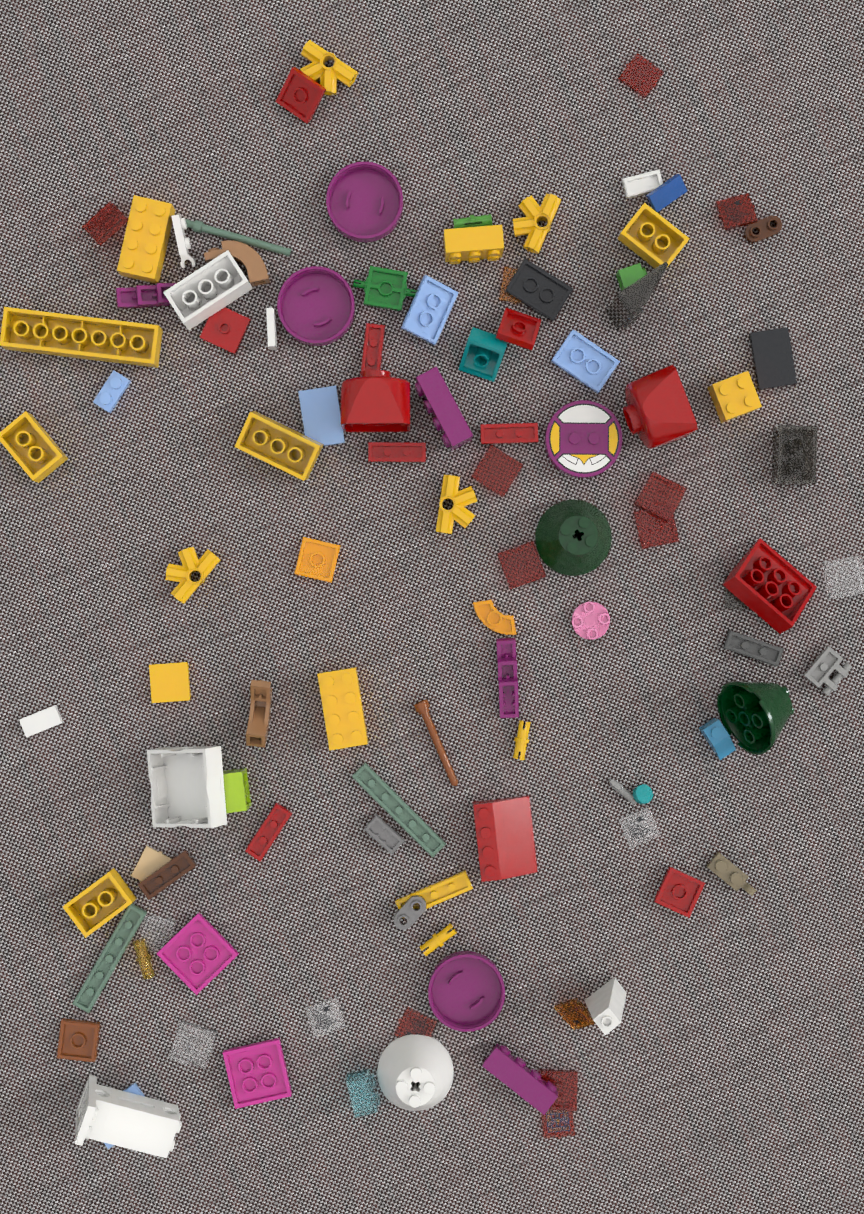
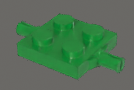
(385, 288)

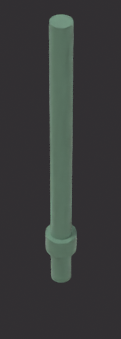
(199, 226)

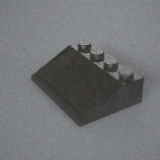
(630, 302)

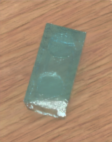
(362, 1093)

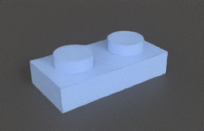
(112, 391)

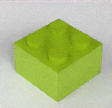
(236, 790)

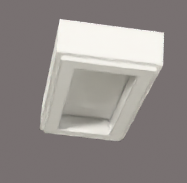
(641, 184)
(271, 328)
(41, 721)

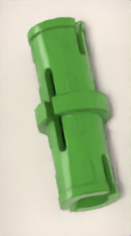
(473, 221)

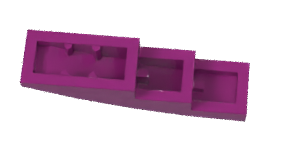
(143, 296)
(507, 678)

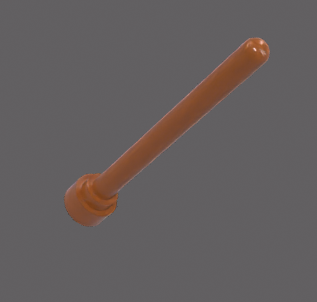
(422, 708)

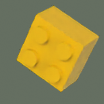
(734, 397)

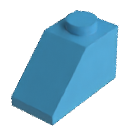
(717, 738)

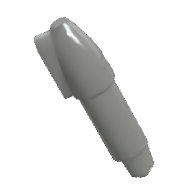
(620, 789)

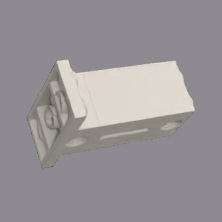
(126, 1120)

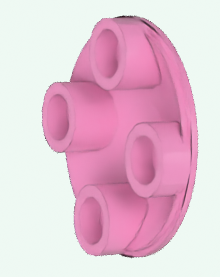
(590, 620)

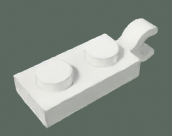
(182, 241)

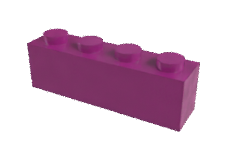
(520, 1078)

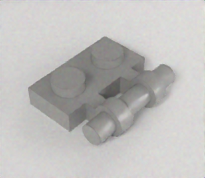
(823, 667)

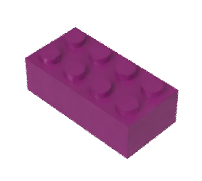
(443, 408)

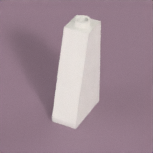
(607, 1005)

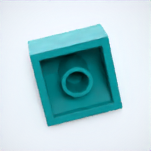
(482, 354)

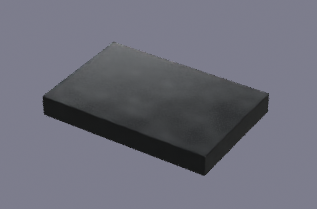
(538, 290)
(772, 358)

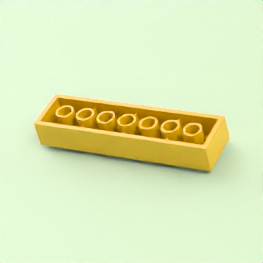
(81, 337)

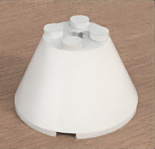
(415, 1072)

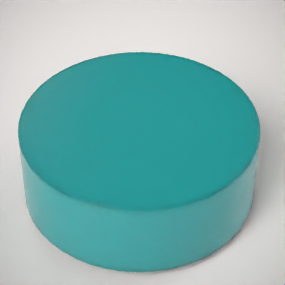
(642, 794)

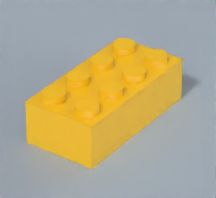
(146, 239)
(279, 445)
(342, 708)

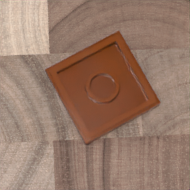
(78, 1040)

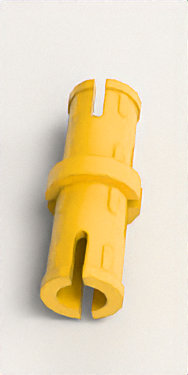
(521, 740)
(438, 940)

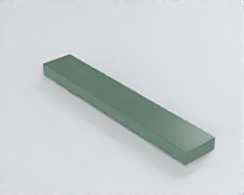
(398, 809)
(109, 958)

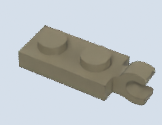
(730, 873)

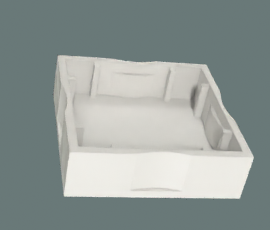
(187, 787)

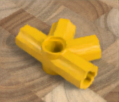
(327, 75)
(534, 214)
(460, 500)
(190, 565)

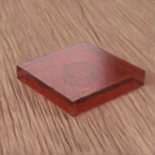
(105, 223)
(496, 471)
(660, 497)
(653, 530)
(521, 565)
(566, 1086)

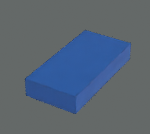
(667, 193)

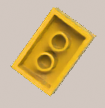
(653, 237)
(473, 244)
(32, 447)
(99, 902)

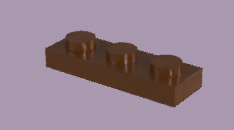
(167, 874)

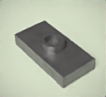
(384, 834)

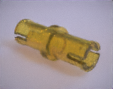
(143, 958)

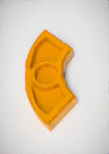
(493, 618)

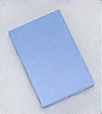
(429, 310)
(585, 361)
(322, 415)

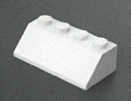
(208, 290)

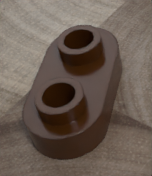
(764, 229)

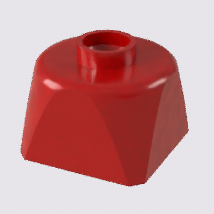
(375, 403)
(659, 408)

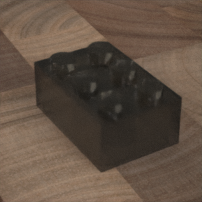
(794, 455)

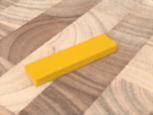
(440, 891)

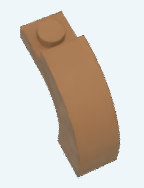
(246, 256)
(259, 713)

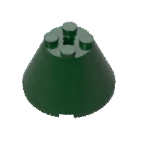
(556, 541)
(754, 713)

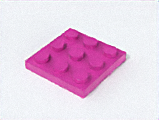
(197, 953)
(257, 1073)

